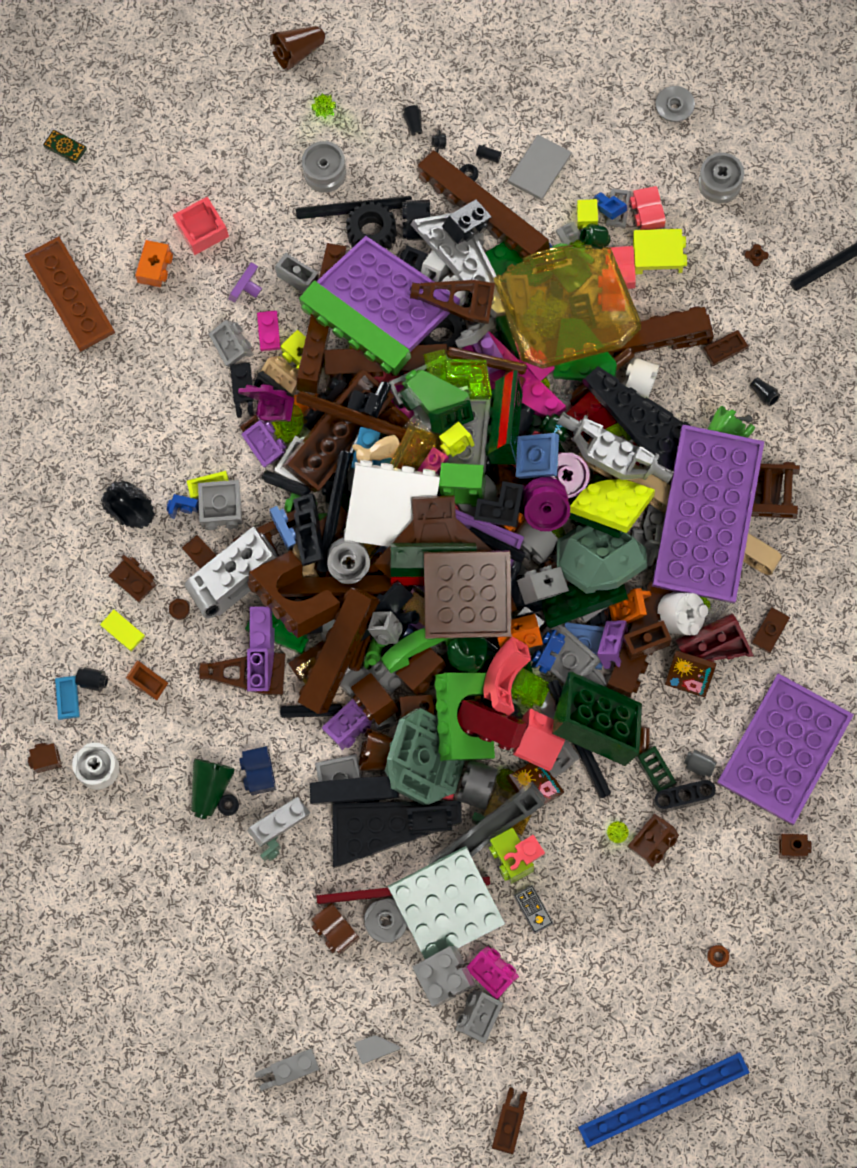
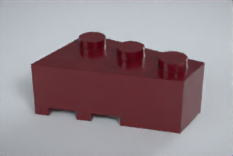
(594, 410)
(717, 641)
(490, 724)

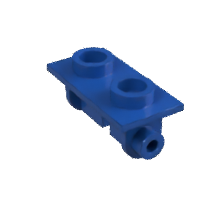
(542, 657)

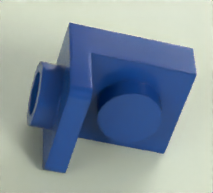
(185, 504)

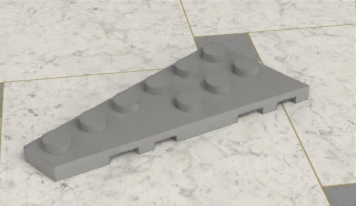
(464, 259)

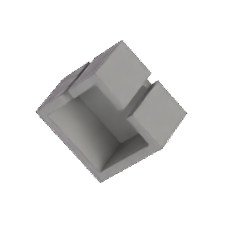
(441, 976)

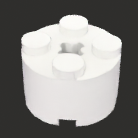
(641, 376)
(682, 613)
(88, 758)

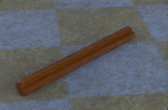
(350, 415)

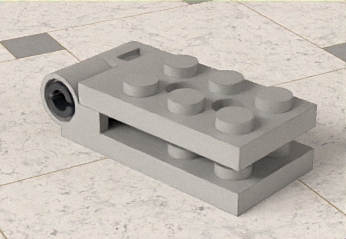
(227, 575)

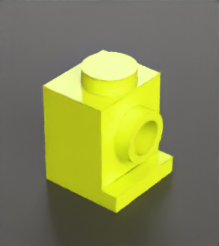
(455, 440)

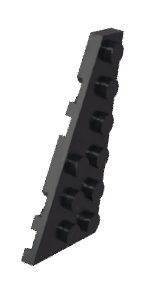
(640, 417)
(376, 827)

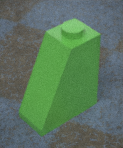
(432, 391)

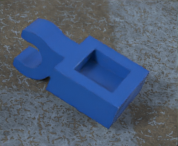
(610, 207)

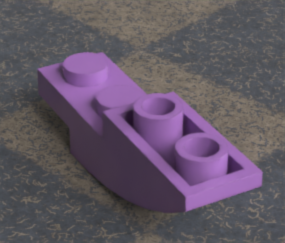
(261, 650)

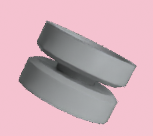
(324, 166)
(721, 178)

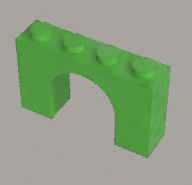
(453, 741)

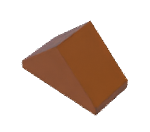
(146, 680)

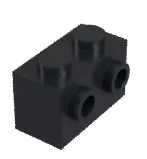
(467, 222)

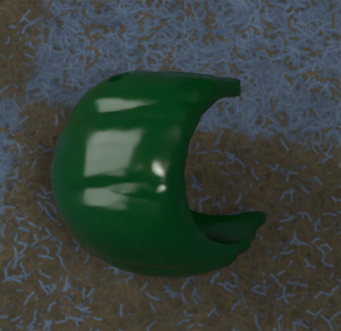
(467, 653)

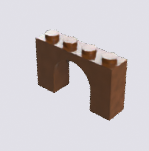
(298, 616)

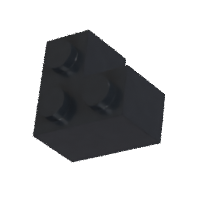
(504, 512)

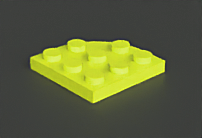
(613, 503)

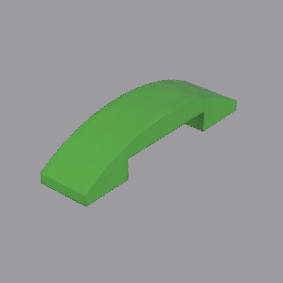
(412, 644)

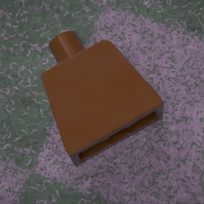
(410, 703)

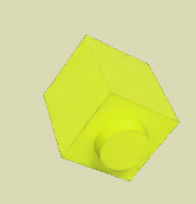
(587, 213)

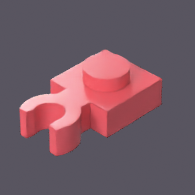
(527, 851)

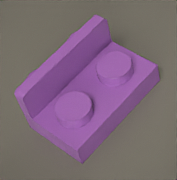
(264, 442)
(347, 725)

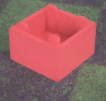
(201, 225)

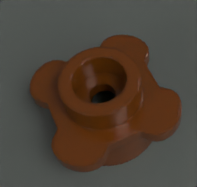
(756, 261)

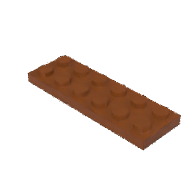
(69, 294)

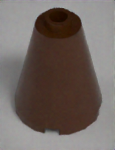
(296, 45)
(374, 751)

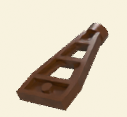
(481, 300)
(277, 678)

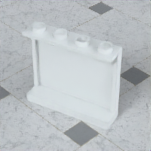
(383, 501)

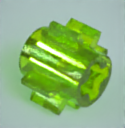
(323, 105)

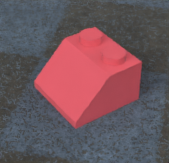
(538, 742)

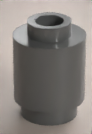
(700, 763)

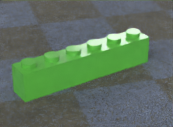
(355, 328)

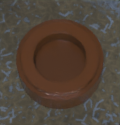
(179, 609)

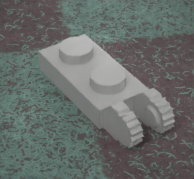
(289, 1069)

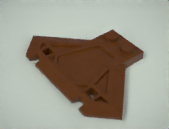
(432, 523)

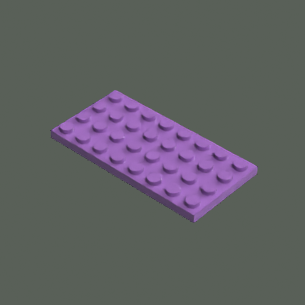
(708, 514)

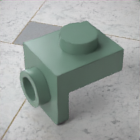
(272, 852)

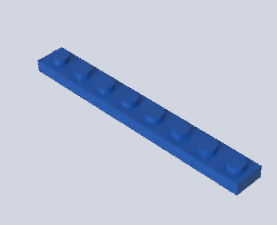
(663, 1100)

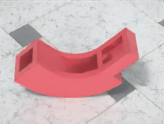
(502, 672)

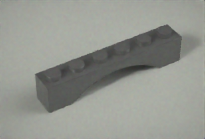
(502, 818)

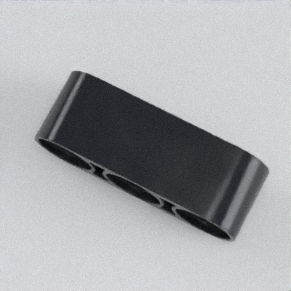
(692, 789)

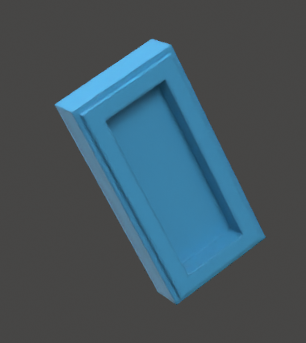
(67, 698)

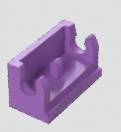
(611, 642)

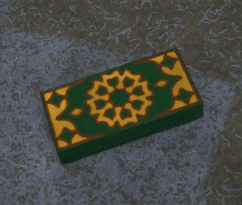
(65, 146)

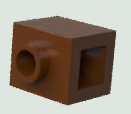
(44, 758)
(794, 846)

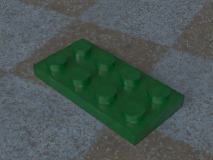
(577, 603)

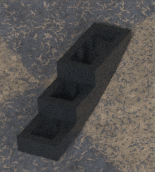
(308, 529)
(391, 601)
(351, 790)

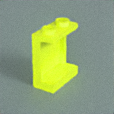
(659, 250)

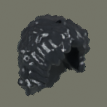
(128, 505)

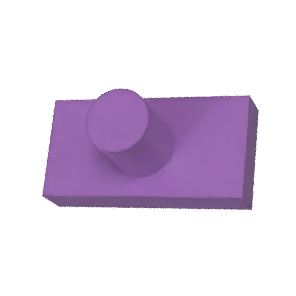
(246, 284)
(488, 347)

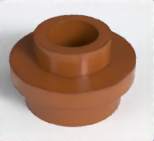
(725, 956)

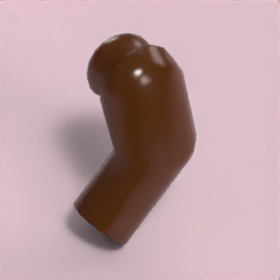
(644, 739)

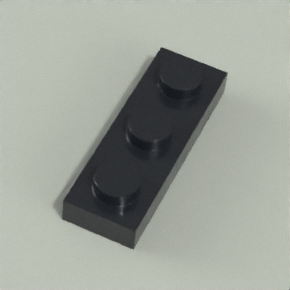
(335, 387)

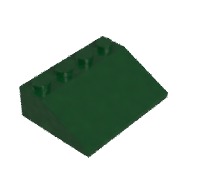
(598, 719)

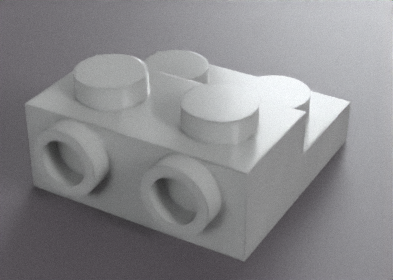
(220, 504)

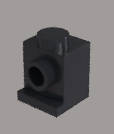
(410, 253)

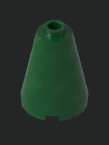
(208, 786)

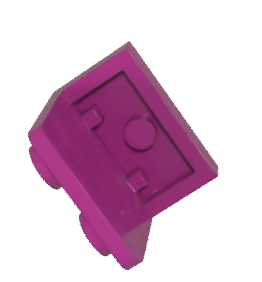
(272, 404)

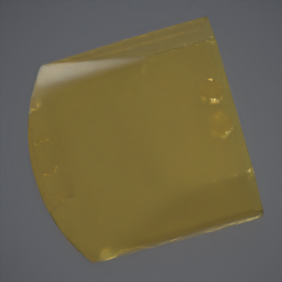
(567, 305)

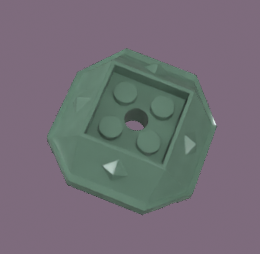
(598, 559)
(415, 760)

